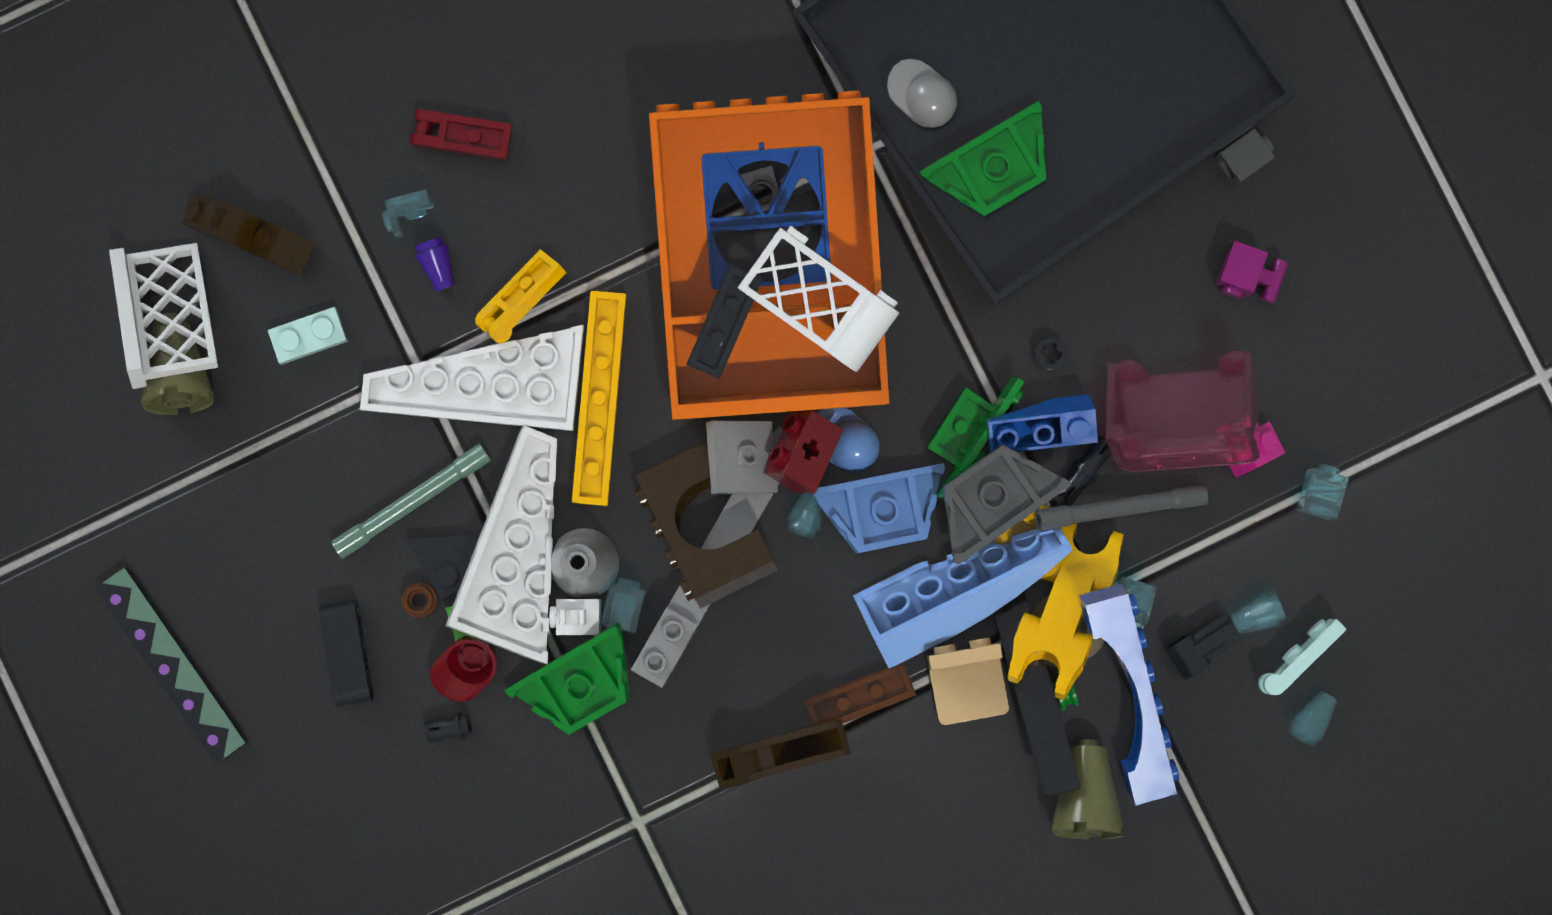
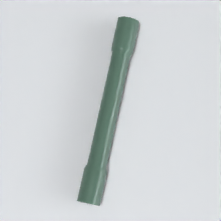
(362, 533)

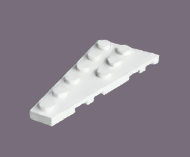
(503, 383)
(510, 569)

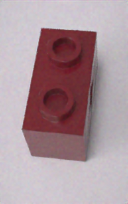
(803, 451)

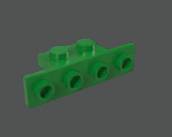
(965, 427)

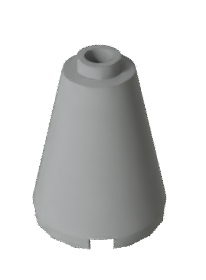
(600, 564)

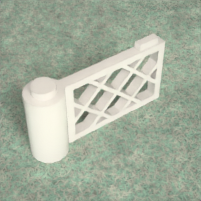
(859, 327)

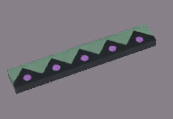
(171, 665)

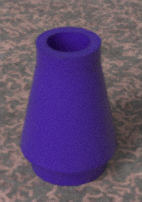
(435, 262)

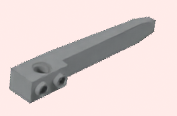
(684, 616)

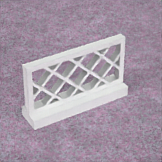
(131, 313)

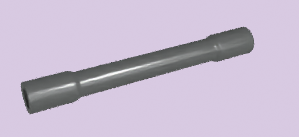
(1067, 515)

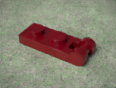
(462, 134)

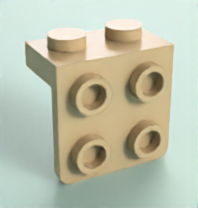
(968, 681)

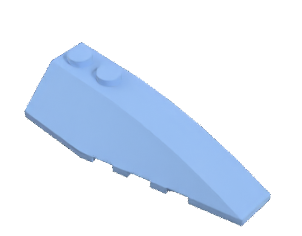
(944, 598)

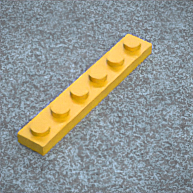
(599, 398)

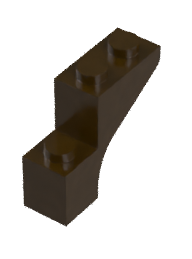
(248, 233)
(780, 753)

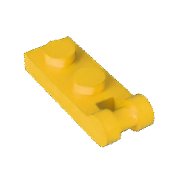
(519, 296)

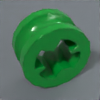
(1070, 699)

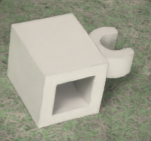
(576, 616)

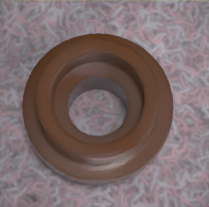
(408, 600)

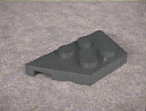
(994, 498)

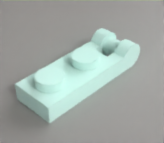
(1300, 658)

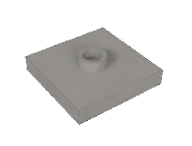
(739, 457)

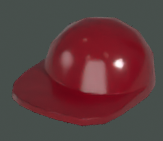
(464, 669)

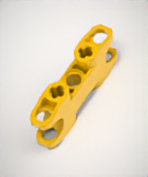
(1056, 633)

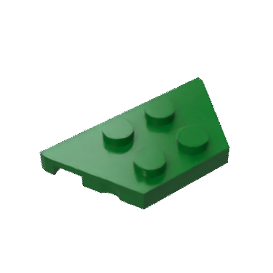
(995, 164)
(579, 682)

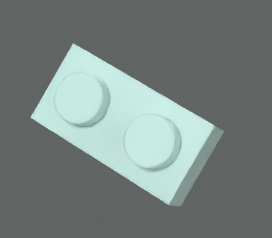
(307, 335)

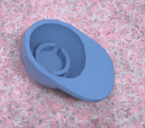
(857, 444)

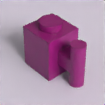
(1244, 269)

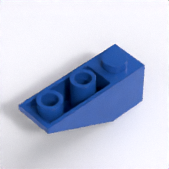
(1046, 425)

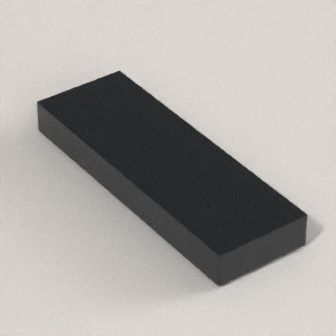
(723, 323)

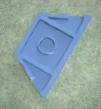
(882, 508)

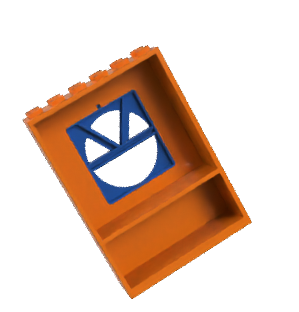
(771, 361)

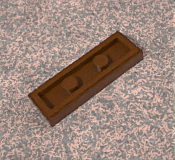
(861, 696)

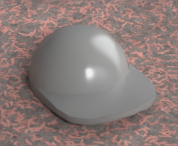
(921, 93)

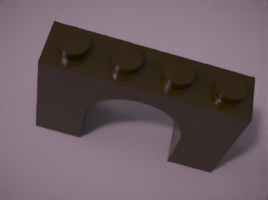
(707, 572)

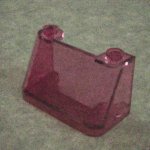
(1183, 416)

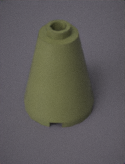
(172, 392)
(1094, 806)

